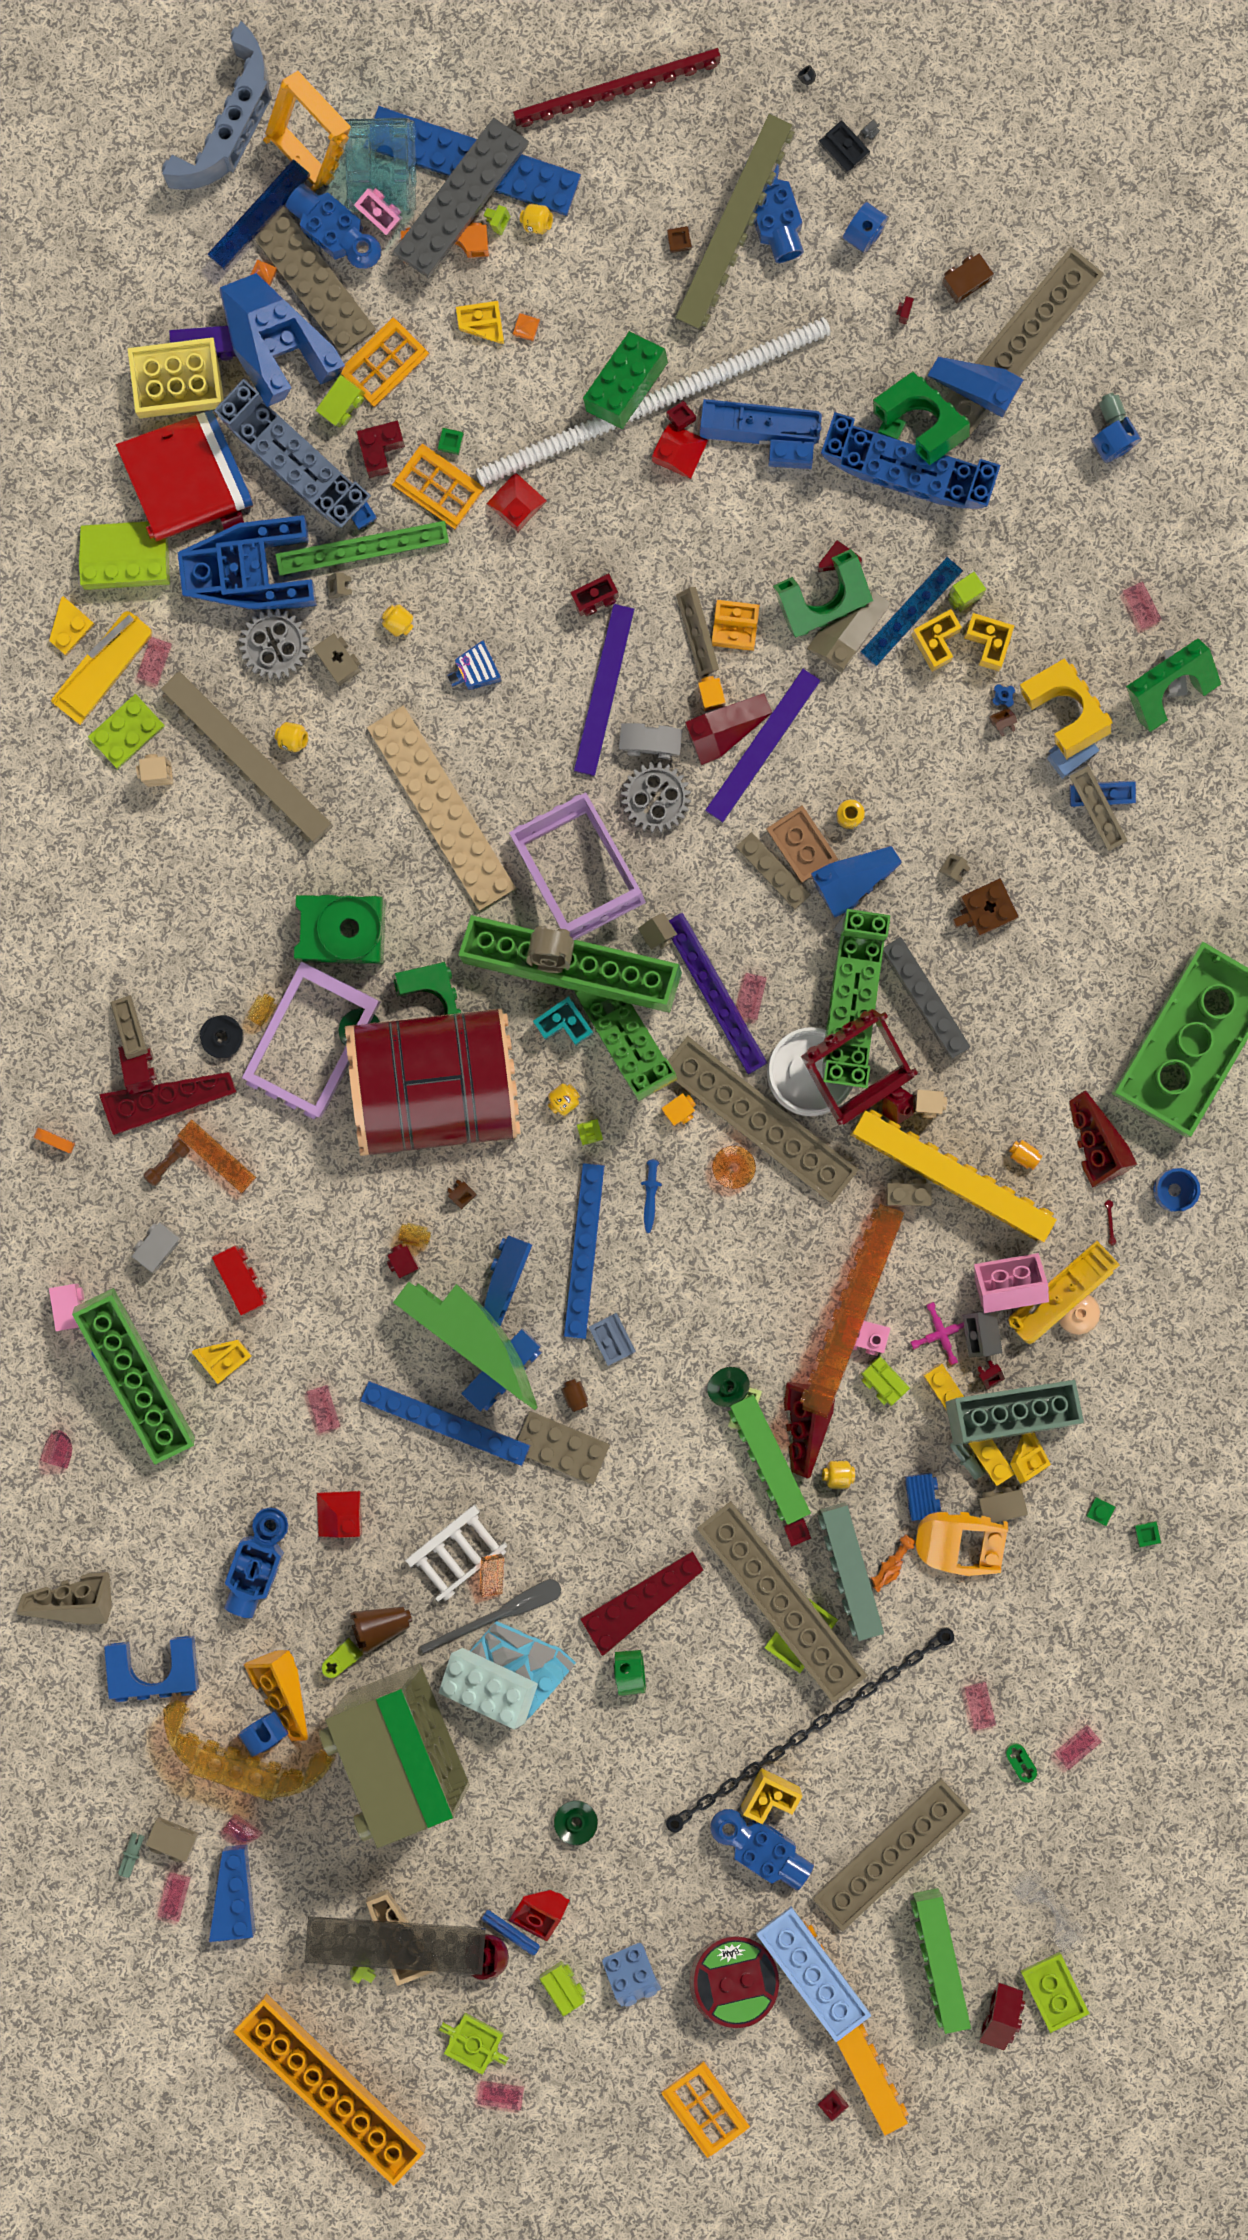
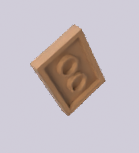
(801, 843)

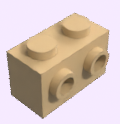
(154, 770)
(929, 1103)

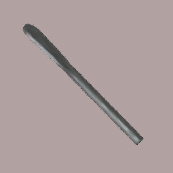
(528, 1600)

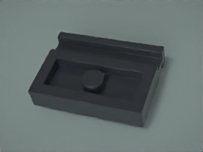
(844, 147)

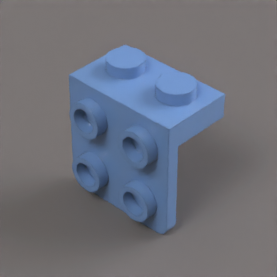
(631, 1975)

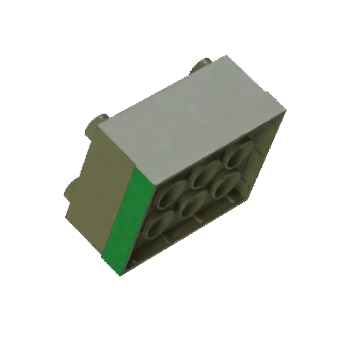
(396, 1756)

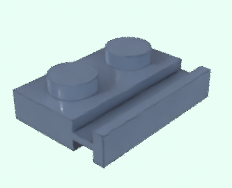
(612, 1339)

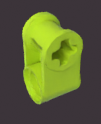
(343, 1656)

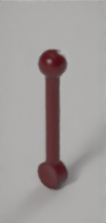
(1109, 1204)

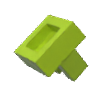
(497, 218)
(589, 1132)
(366, 1973)

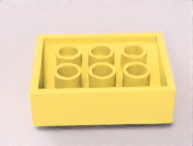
(175, 378)

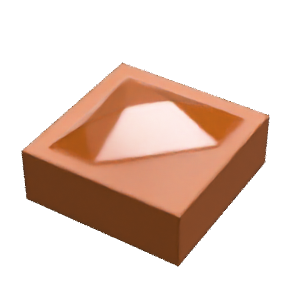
(265, 271)
(526, 327)

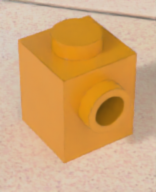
(680, 1109)

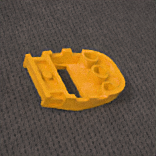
(940, 1540)

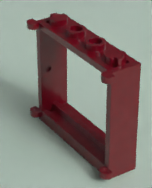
(874, 1092)

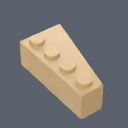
(384, 1908)

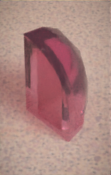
(57, 1450)
(241, 1829)

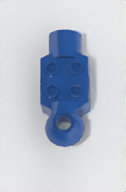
(780, 221)
(333, 227)
(255, 1564)
(762, 1849)

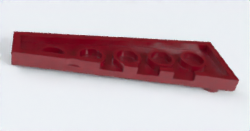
(134, 1110)
(625, 1612)

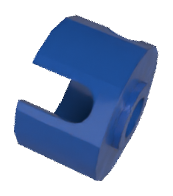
(865, 217)
(1115, 441)
(1189, 1189)
(263, 1734)

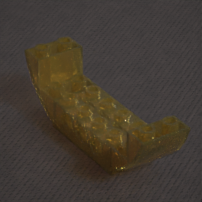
(200, 1760)

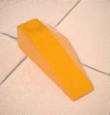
(280, 1682)

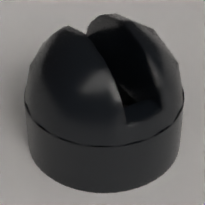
(807, 75)

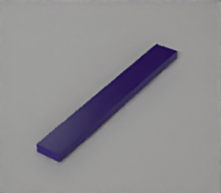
(604, 690)
(762, 745)
(716, 995)

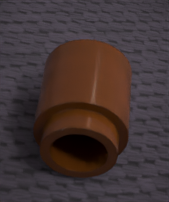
(574, 1395)

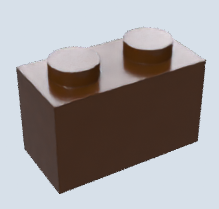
(967, 278)

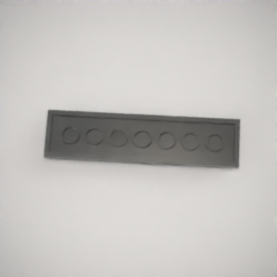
(460, 197)

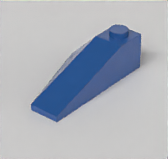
(982, 384)
(850, 879)

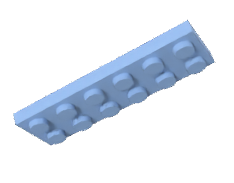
(813, 1974)

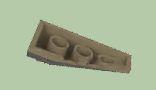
(844, 636)
(79, 1602)

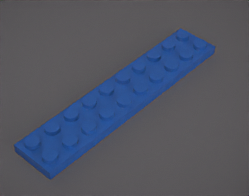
(526, 181)

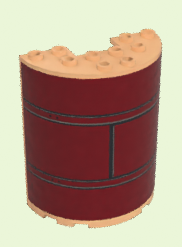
(432, 1082)

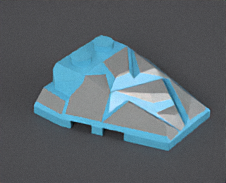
(526, 1657)

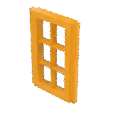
(398, 375)
(451, 471)
(722, 2098)

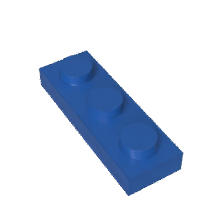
(1115, 793)

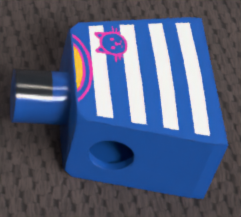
(475, 668)

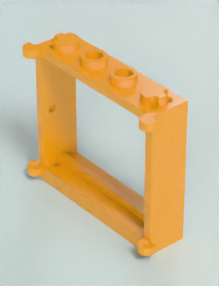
(298, 87)

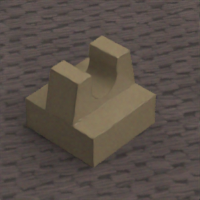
(336, 585)
(953, 866)

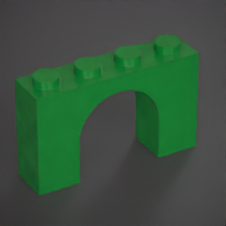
(915, 394)
(851, 594)
(1148, 689)
(430, 979)

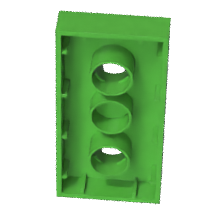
(1192, 1039)

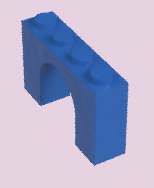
(124, 1683)

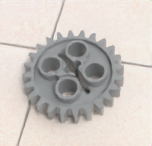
(292, 636)
(672, 808)

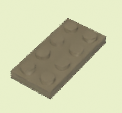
(563, 1447)

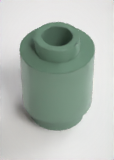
(1112, 408)

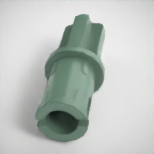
(968, 1460)
(130, 1855)

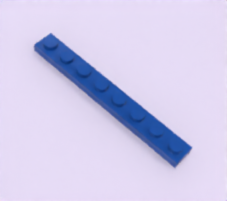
(584, 1251)
(445, 1423)

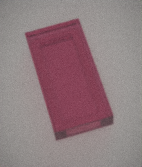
(1142, 605)
(154, 660)
(751, 996)
(323, 1408)
(980, 1705)
(1077, 1747)
(174, 1896)
(500, 2095)

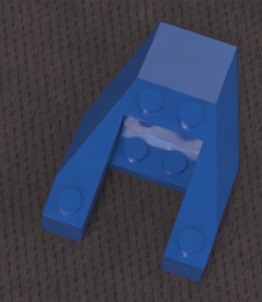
(268, 327)
(234, 569)

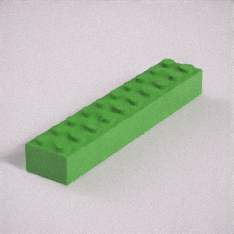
(592, 967)

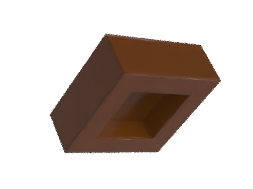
(679, 239)

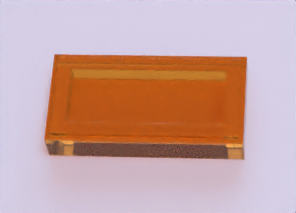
(491, 1575)

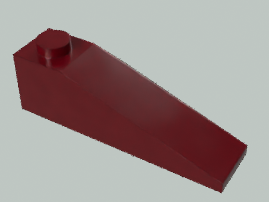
(806, 1429)

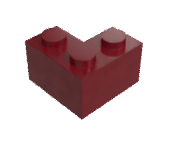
(377, 441)
(1003, 2017)

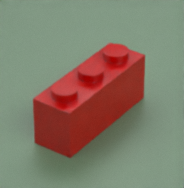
(240, 1279)

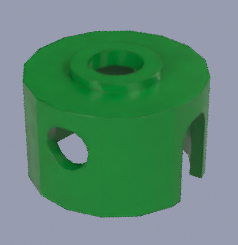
(634, 1680)

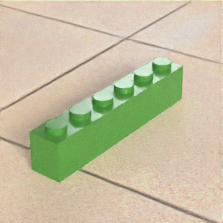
(770, 1459)

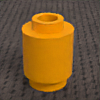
(1025, 1154)

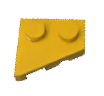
(481, 320)
(69, 626)
(222, 1358)

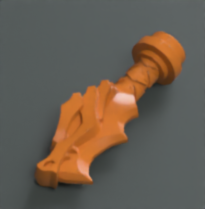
(891, 1568)

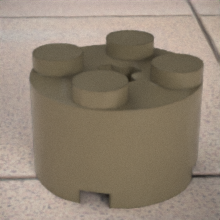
(550, 949)

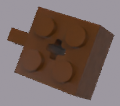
(981, 920)

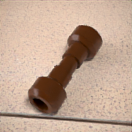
(179, 1150)

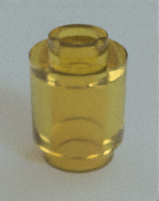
(262, 1009)
(414, 1235)

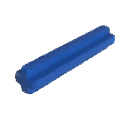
(510, 1932)

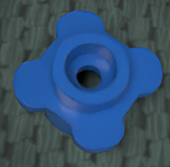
(1008, 691)

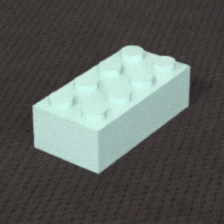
(488, 1688)

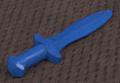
(651, 1188)

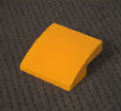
(735, 625)

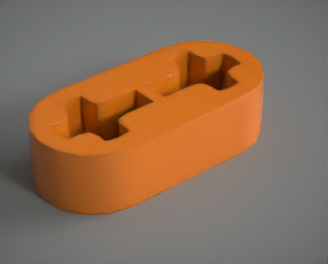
(54, 1140)

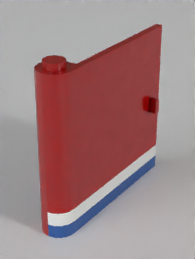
(184, 475)

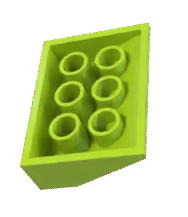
(121, 557)

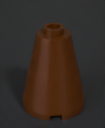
(378, 1626)

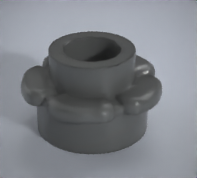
(870, 129)

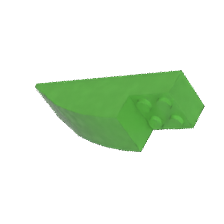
(471, 1332)

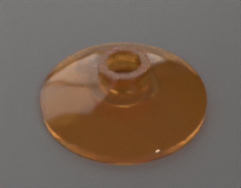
(736, 1155)

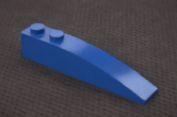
(506, 1275)

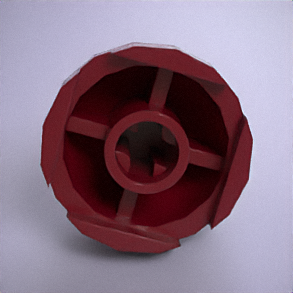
(494, 1959)

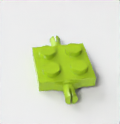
(473, 2043)

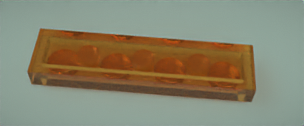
(217, 1156)

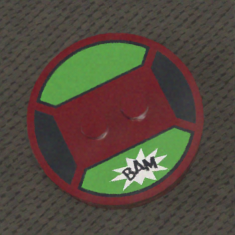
(734, 1982)

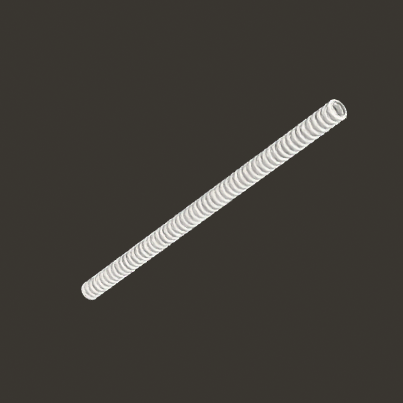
(656, 400)

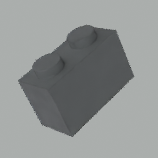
(982, 1334)

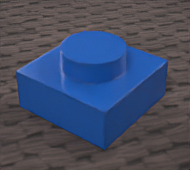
(364, 516)

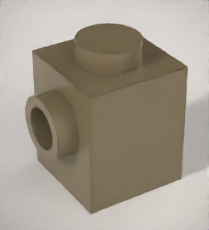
(657, 932)

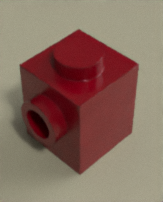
(898, 1105)
(402, 1261)

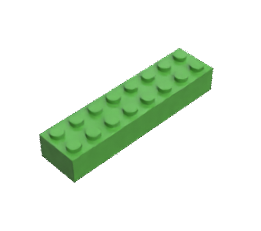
(133, 1376)

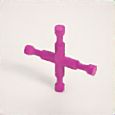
(940, 1333)

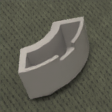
(660, 741)

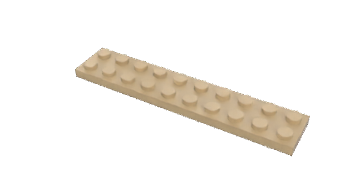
(441, 808)

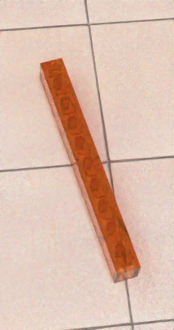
(853, 1310)

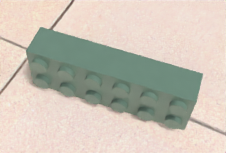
(1014, 1412)
(853, 1577)

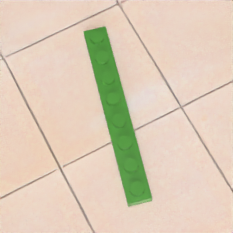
(362, 548)

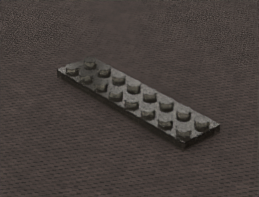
(394, 1945)

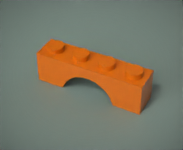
(472, 241)

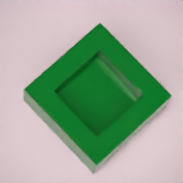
(893, 430)
(451, 441)
(1100, 1511)
(1147, 1534)

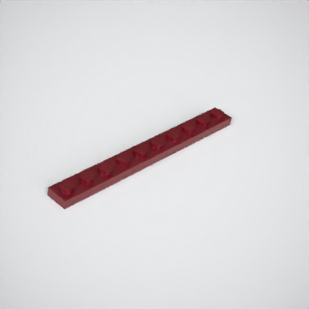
(625, 85)

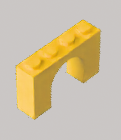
(1062, 680)

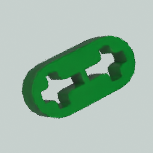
(1017, 1765)

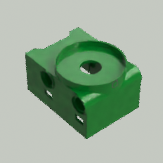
(321, 932)

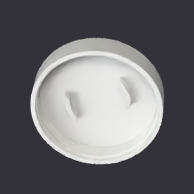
(791, 1079)

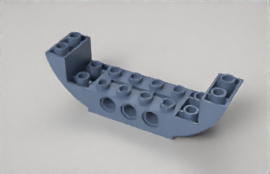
(232, 127)
(290, 456)

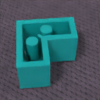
(565, 1017)

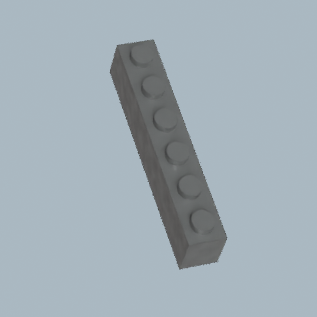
(925, 998)

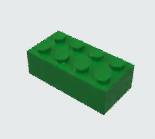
(625, 380)

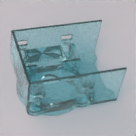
(393, 180)

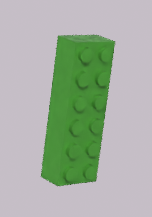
(942, 1964)

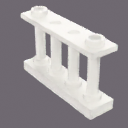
(436, 1544)

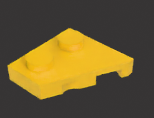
(1029, 1458)

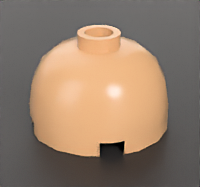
(1082, 1317)

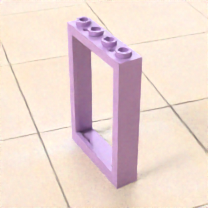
(555, 818)
(336, 986)

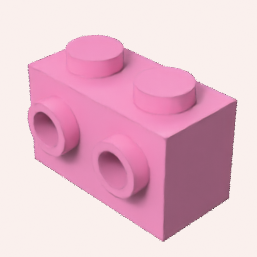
(378, 211)
(63, 1302)
(873, 1338)

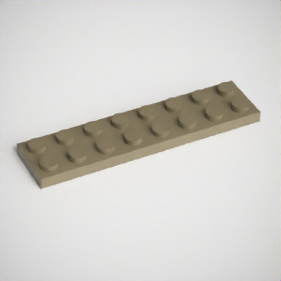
(313, 282)
(891, 1854)

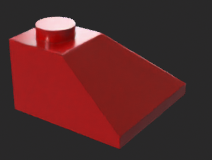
(679, 450)
(516, 502)
(339, 1514)
(540, 1913)

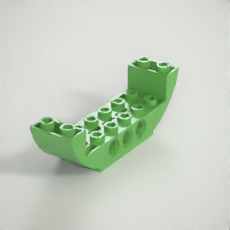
(854, 992)
(628, 1044)

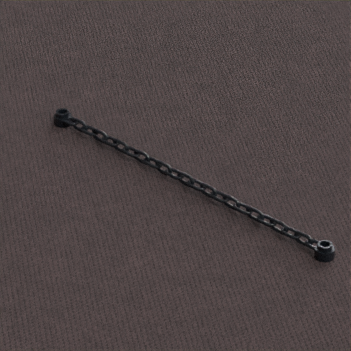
(815, 1726)

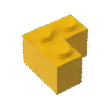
(993, 635)
(931, 639)
(770, 1791)

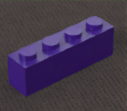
(220, 334)

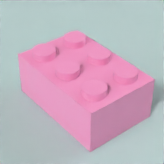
(1011, 1283)

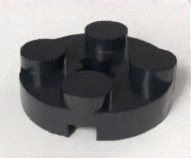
(210, 1040)

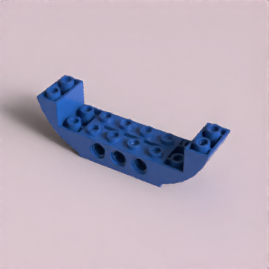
(900, 468)

